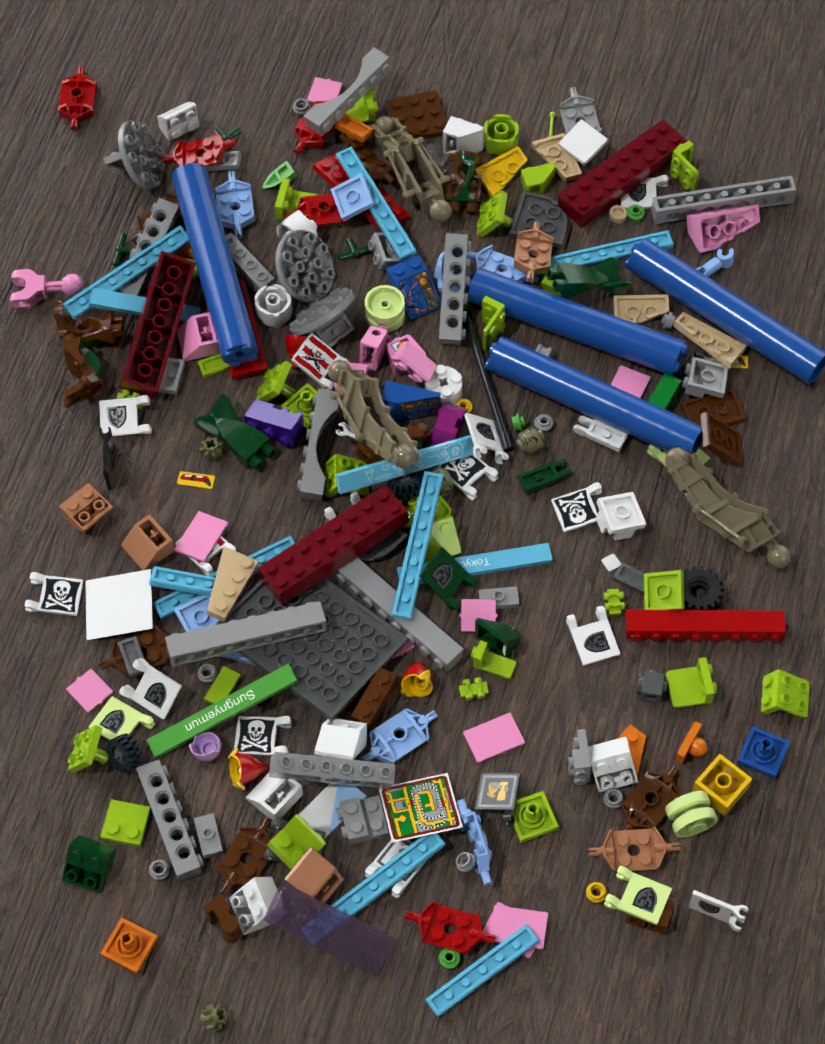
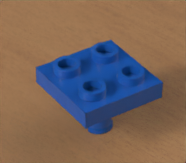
(763, 752)

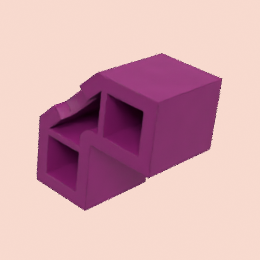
(448, 424)

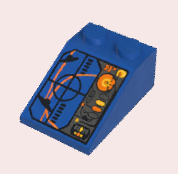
(416, 286)
(410, 402)

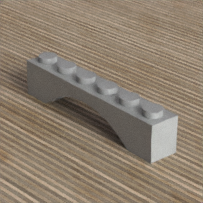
(325, 115)
(313, 479)

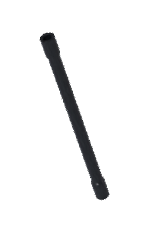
(504, 436)

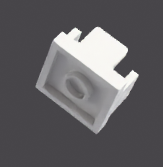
(619, 515)

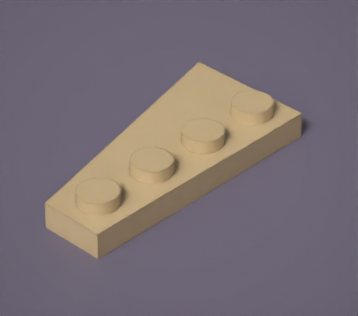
(713, 341)
(231, 579)

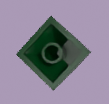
(499, 636)

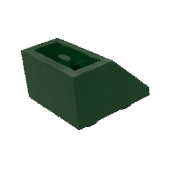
(88, 863)

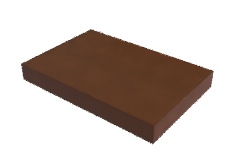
(725, 409)
(721, 439)

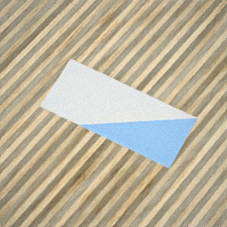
(322, 812)

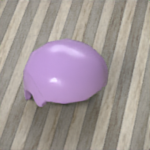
(206, 746)

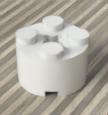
(295, 222)
(273, 305)
(447, 382)

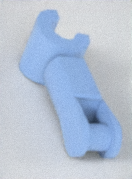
(716, 263)

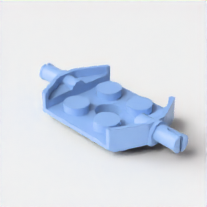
(235, 194)
(494, 261)
(388, 747)
(483, 855)

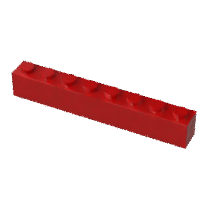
(705, 625)

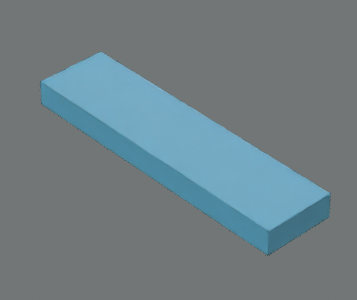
(182, 581)

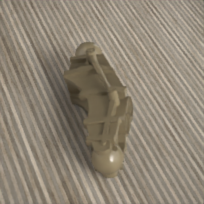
(402, 147)
(369, 417)
(724, 512)

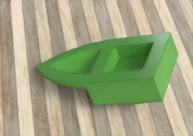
(275, 177)

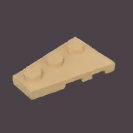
(549, 150)
(640, 307)

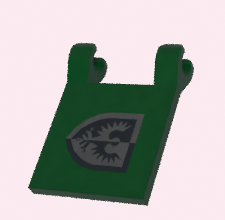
(444, 575)

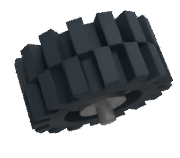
(406, 485)
(124, 753)

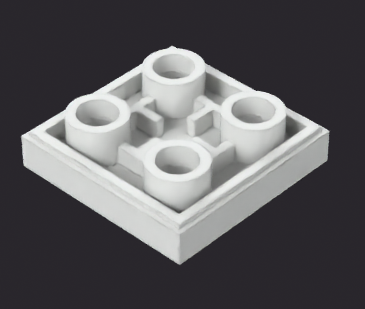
(583, 142)

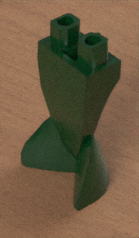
(575, 279)
(242, 439)

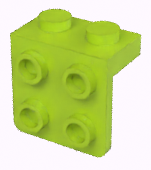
(365, 108)
(681, 166)
(691, 685)
(785, 693)

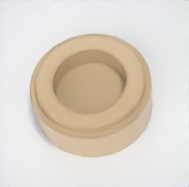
(618, 214)

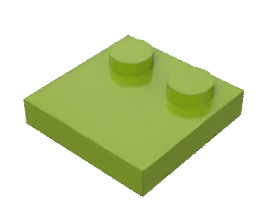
(443, 535)
(664, 590)
(125, 823)

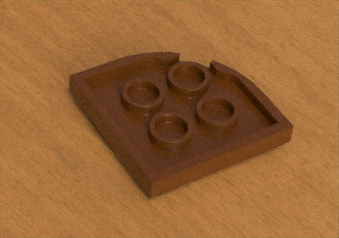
(419, 113)

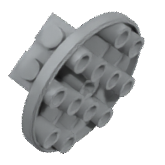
(138, 155)
(304, 266)
(326, 317)

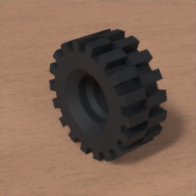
(707, 581)

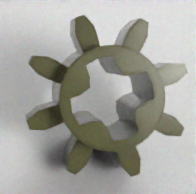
(211, 448)
(213, 1017)

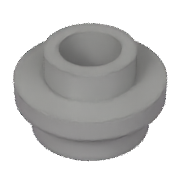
(301, 107)
(668, 320)
(543, 427)
(207, 668)
(613, 793)
(465, 861)
(159, 864)

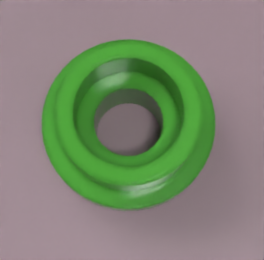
(635, 217)
(518, 422)
(449, 964)

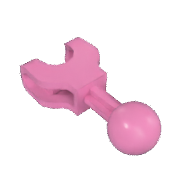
(37, 287)

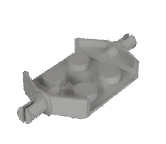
(578, 108)

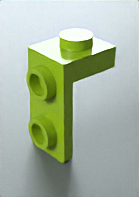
(492, 662)

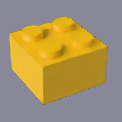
(723, 784)

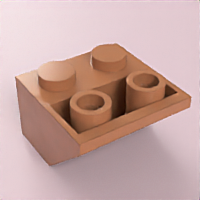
(85, 508)
(147, 543)
(314, 876)

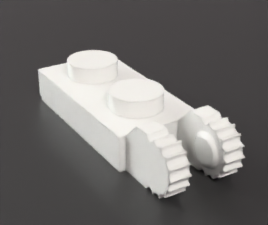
(601, 433)

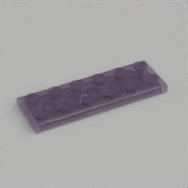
(328, 929)

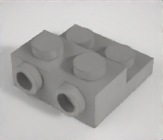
(384, 254)
(705, 378)
(579, 762)
(362, 819)

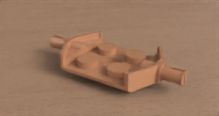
(533, 243)
(648, 841)

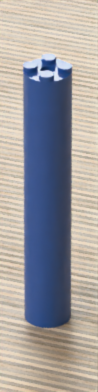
(214, 264)
(727, 310)
(580, 322)
(593, 397)

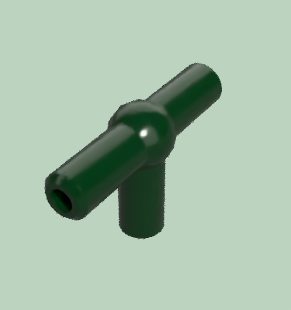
(230, 135)
(120, 249)
(354, 251)

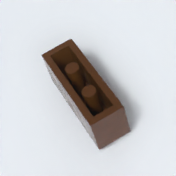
(375, 698)

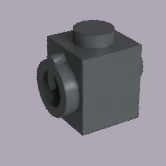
(651, 686)

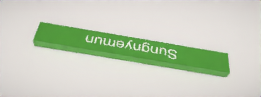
(222, 710)

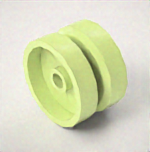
(385, 307)
(691, 814)

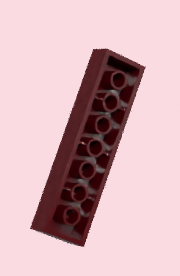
(620, 174)
(157, 325)
(333, 545)

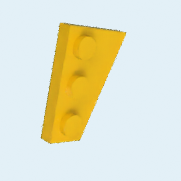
(501, 170)

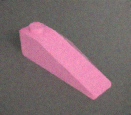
(716, 227)

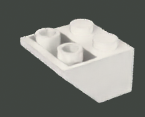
(179, 120)
(462, 136)
(341, 739)
(612, 764)
(275, 796)
(252, 903)

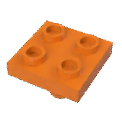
(129, 945)

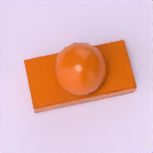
(353, 128)
(692, 744)

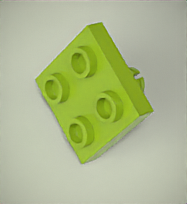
(493, 214)
(275, 383)
(302, 402)
(86, 750)
(533, 817)

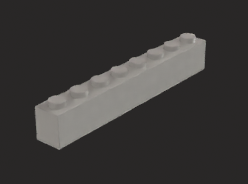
(420, 630)
(245, 633)

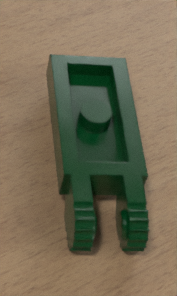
(543, 476)

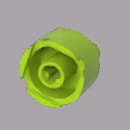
(500, 134)

